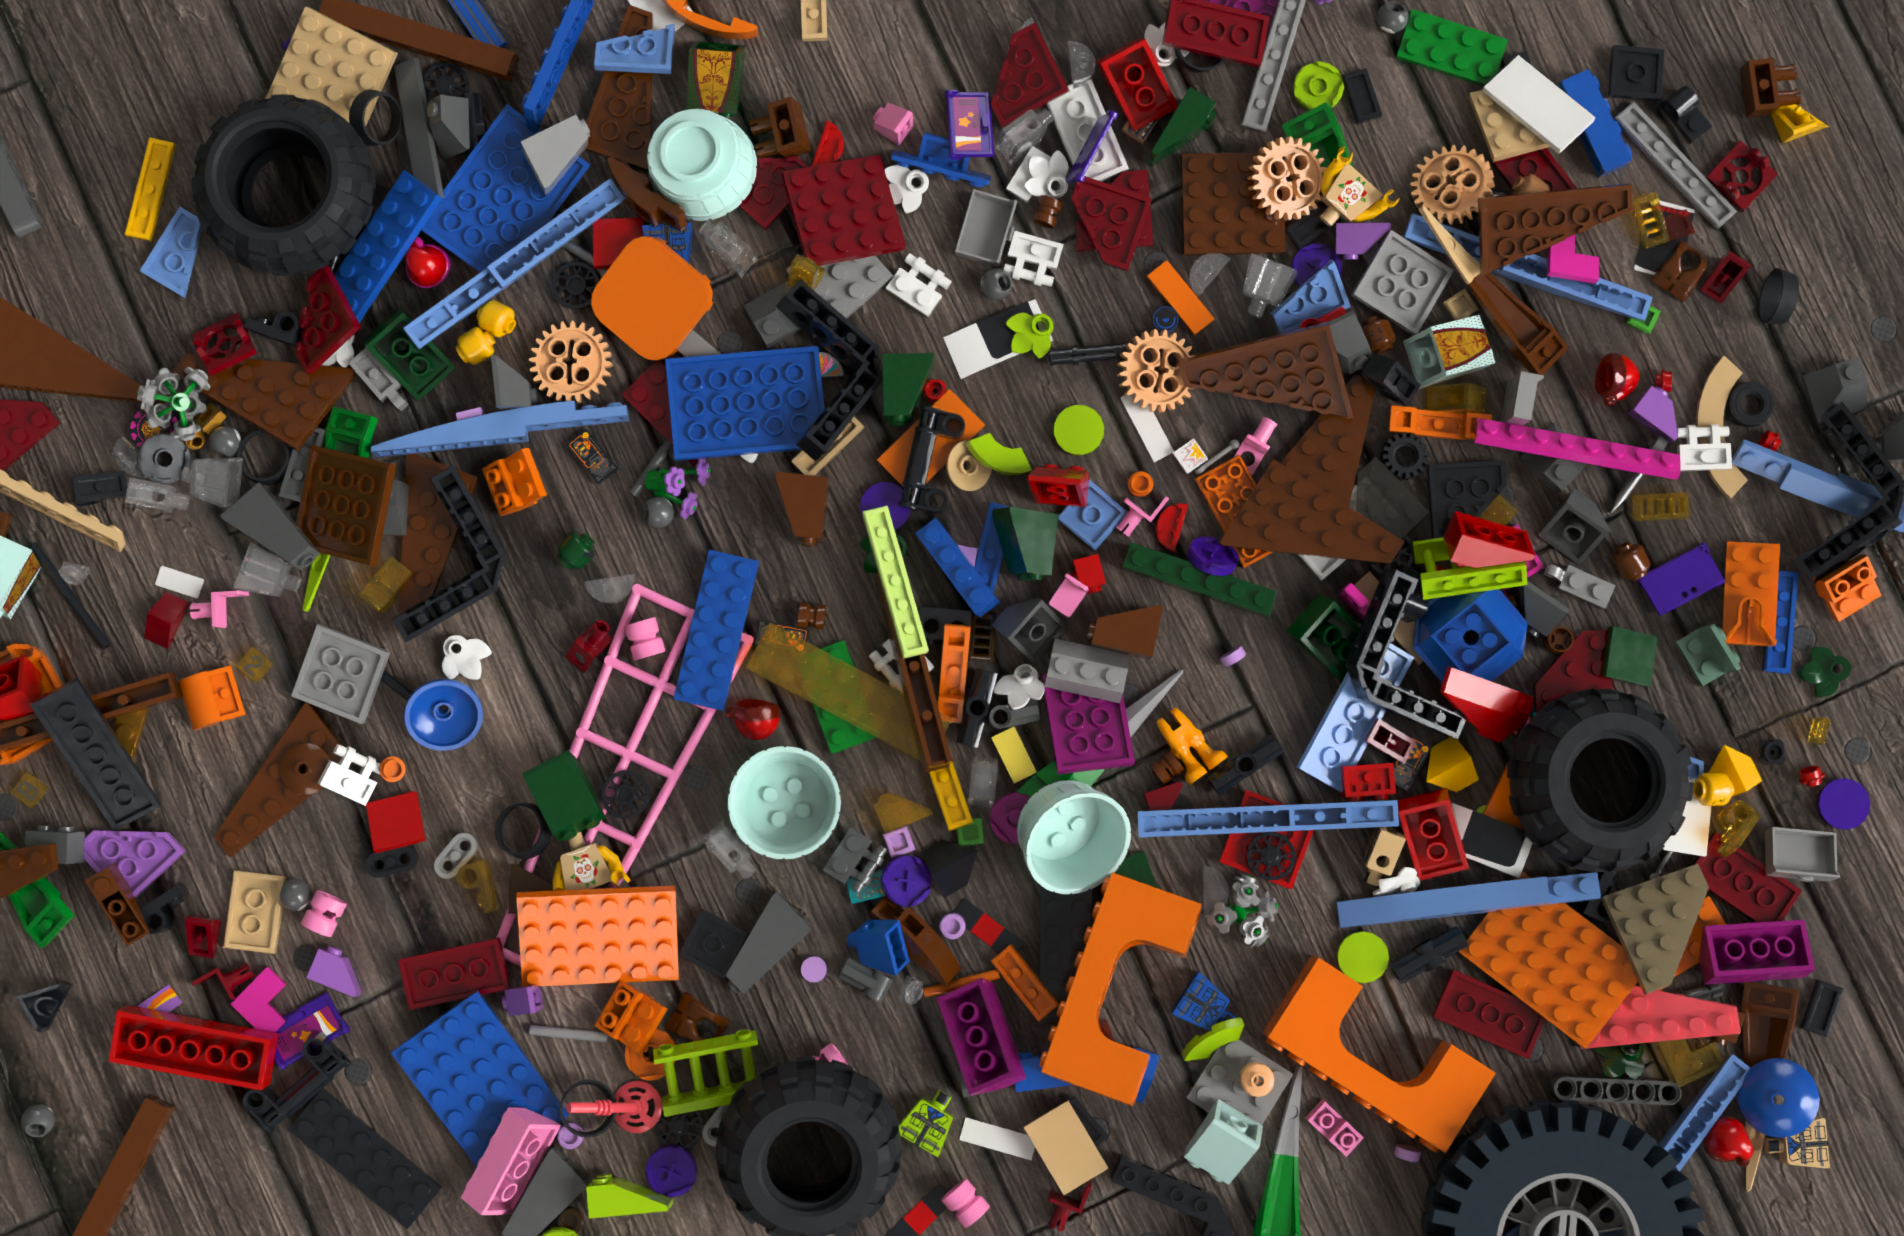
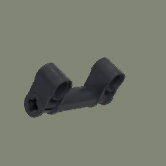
(921, 457)
(326, 1064)

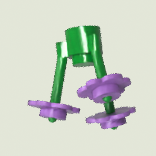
(673, 481)

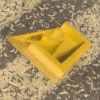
(1795, 122)
(1451, 766)
(1738, 768)

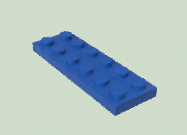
(555, 61)
(385, 241)
(716, 630)

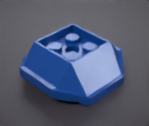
(1490, 614)

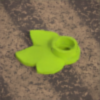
(1027, 335)

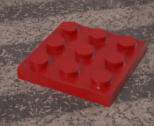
(1237, 844)

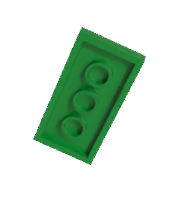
(1451, 48)
(839, 733)

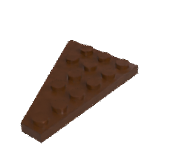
(1284, 369)
(274, 394)
(1333, 445)
(1300, 518)

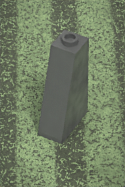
(268, 523)
(771, 938)
(547, 1195)

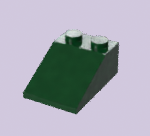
(1189, 120)
(413, 368)
(1325, 634)

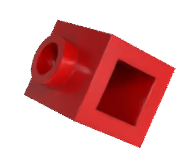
(1089, 572)

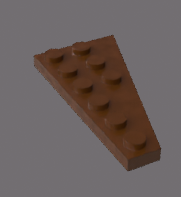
(623, 105)
(1534, 221)

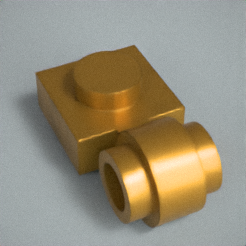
(208, 421)

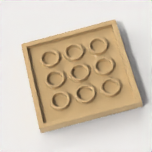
(332, 64)

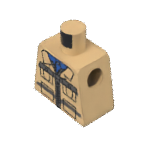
(1385, 842)
(1803, 1149)

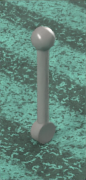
(1234, 444)
(1656, 874)

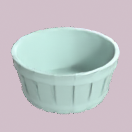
(701, 163)
(784, 802)
(1072, 836)

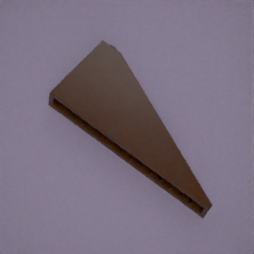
(47, 362)

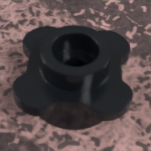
(1779, 752)

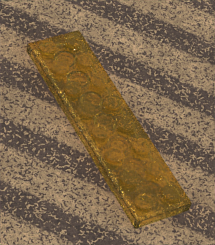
(836, 688)

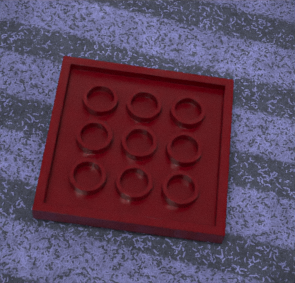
(843, 210)

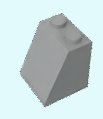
(555, 150)

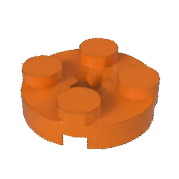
(642, 1065)

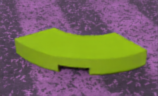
(997, 457)
(1221, 1034)

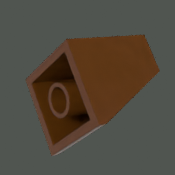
(805, 504)
(1127, 632)

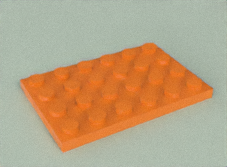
(598, 936)
(1554, 965)

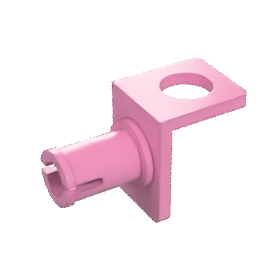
(1257, 443)
(1136, 514)
(1068, 595)
(216, 608)

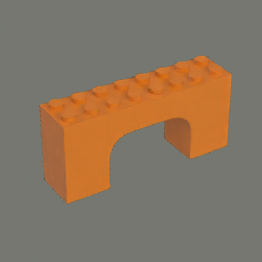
(1125, 918)
(1426, 1106)

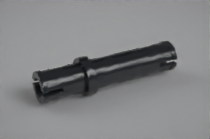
(1057, 356)

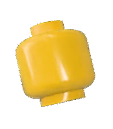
(496, 318)
(475, 346)
(1713, 789)

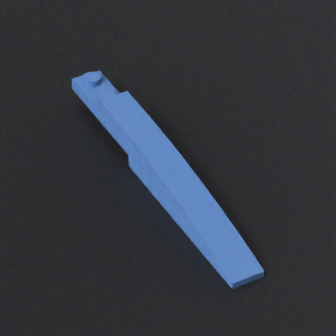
(514, 264)
(1533, 272)
(501, 427)
(1803, 480)
(1268, 818)
(1468, 899)
(1700, 1115)

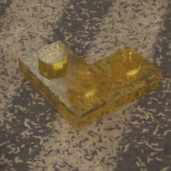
(1689, 1065)

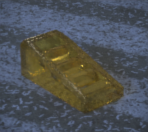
(1651, 197)
(1683, 503)

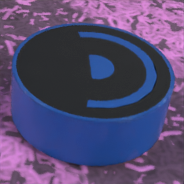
(1165, 319)

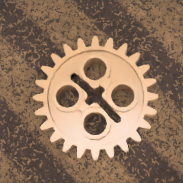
(1267, 183)
(1452, 183)
(547, 362)
(1135, 366)

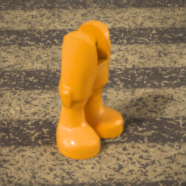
(1189, 736)

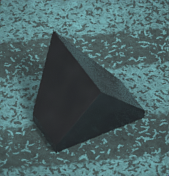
(949, 865)
(44, 1005)

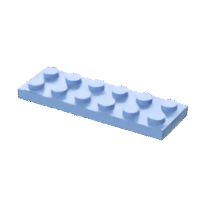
(1346, 724)

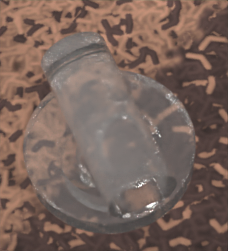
(74, 573)
(911, 990)

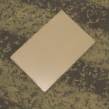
(254, 912)
(1065, 1147)

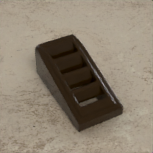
(979, 657)

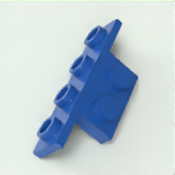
(935, 158)

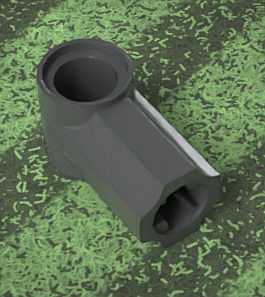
(1015, 717)
(871, 982)

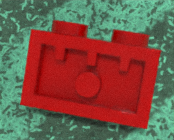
(1367, 780)

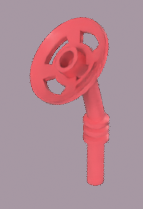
(628, 1107)

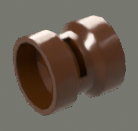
(1047, 211)
(811, 615)
(1562, 637)
(1171, 764)

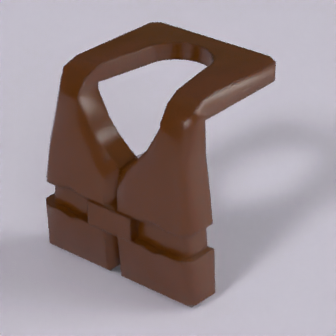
(1677, 280)
(688, 1013)

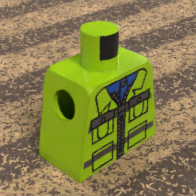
(928, 1123)

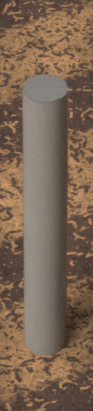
(568, 1033)

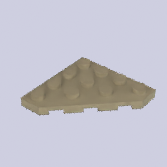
(1657, 922)

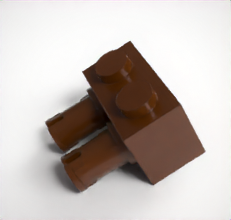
(1761, 90)
(788, 129)

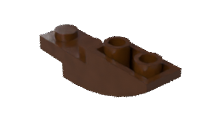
(642, 199)
(921, 941)

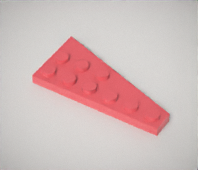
(1665, 1018)

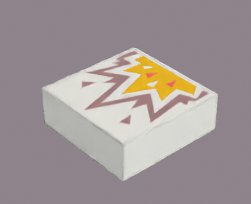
(1190, 456)

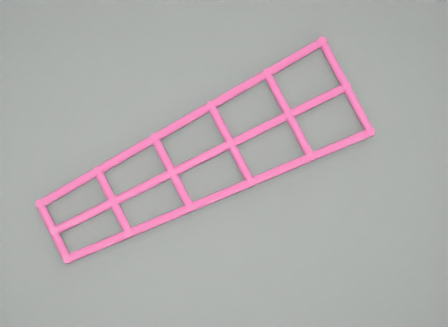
(628, 753)

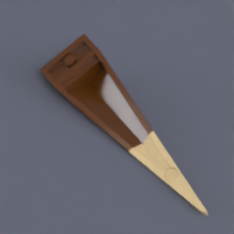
(1521, 329)
(1766, 1035)

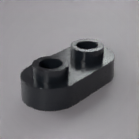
(392, 862)

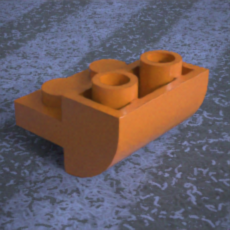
(514, 482)
(1849, 587)
(211, 697)
(631, 1016)

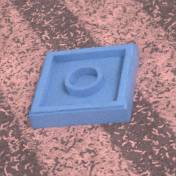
(1095, 521)

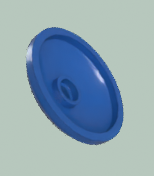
(448, 727)
(1775, 1078)

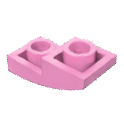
(1334, 1127)

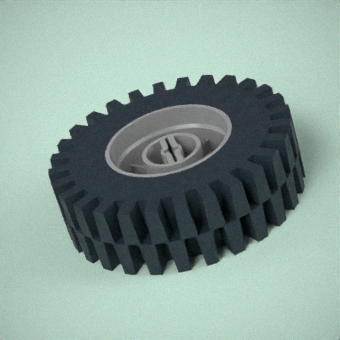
(1552, 1144)

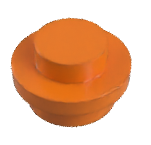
(1140, 484)
(392, 769)

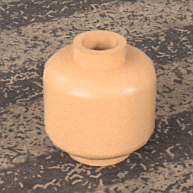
(1253, 1070)

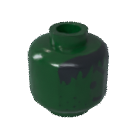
(576, 550)

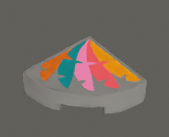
(829, 366)

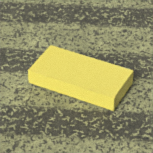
(1014, 755)

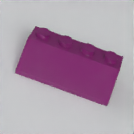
(1755, 952)
(981, 1037)

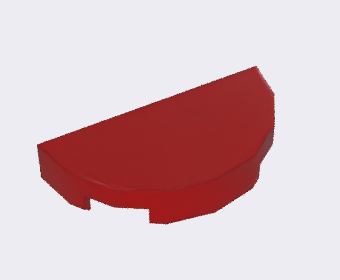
(830, 146)
(1169, 526)

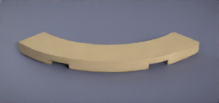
(1711, 411)

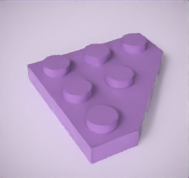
(136, 853)

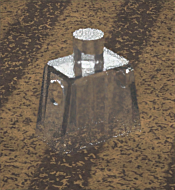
(1022, 134)
(728, 247)
(1266, 283)
(215, 480)
(144, 495)
(265, 573)
(983, 781)
(721, 842)

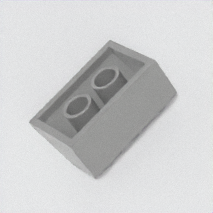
(1087, 671)

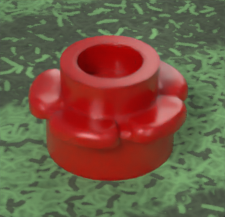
(1664, 380)
(930, 386)
(1770, 440)
(1811, 776)

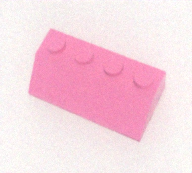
(510, 1162)

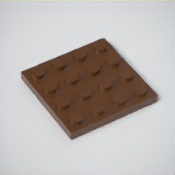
(1221, 210)
(345, 504)

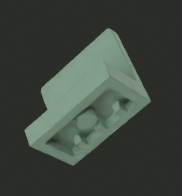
(1707, 653)

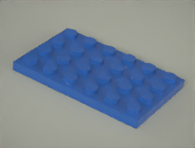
(496, 196)
(743, 401)
(473, 1073)

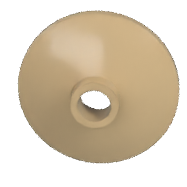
(975, 473)

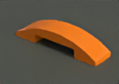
(737, 30)
(1434, 423)
(954, 671)

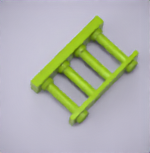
(1462, 579)
(701, 1096)

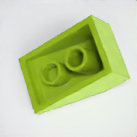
(621, 1197)

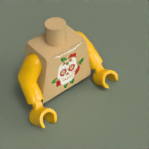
(1350, 194)
(587, 867)

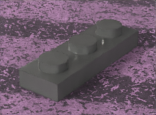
(296, 469)

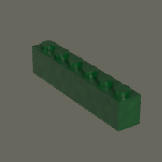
(1187, 577)

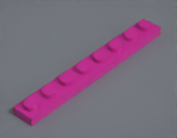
(1577, 448)

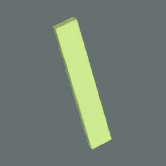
(895, 582)

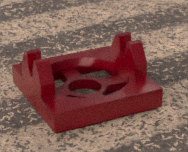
(1728, 189)
(244, 351)

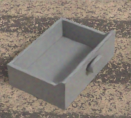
(986, 228)
(1520, 398)
(1801, 854)

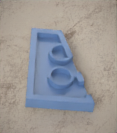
(640, 53)
(175, 253)
(1312, 300)

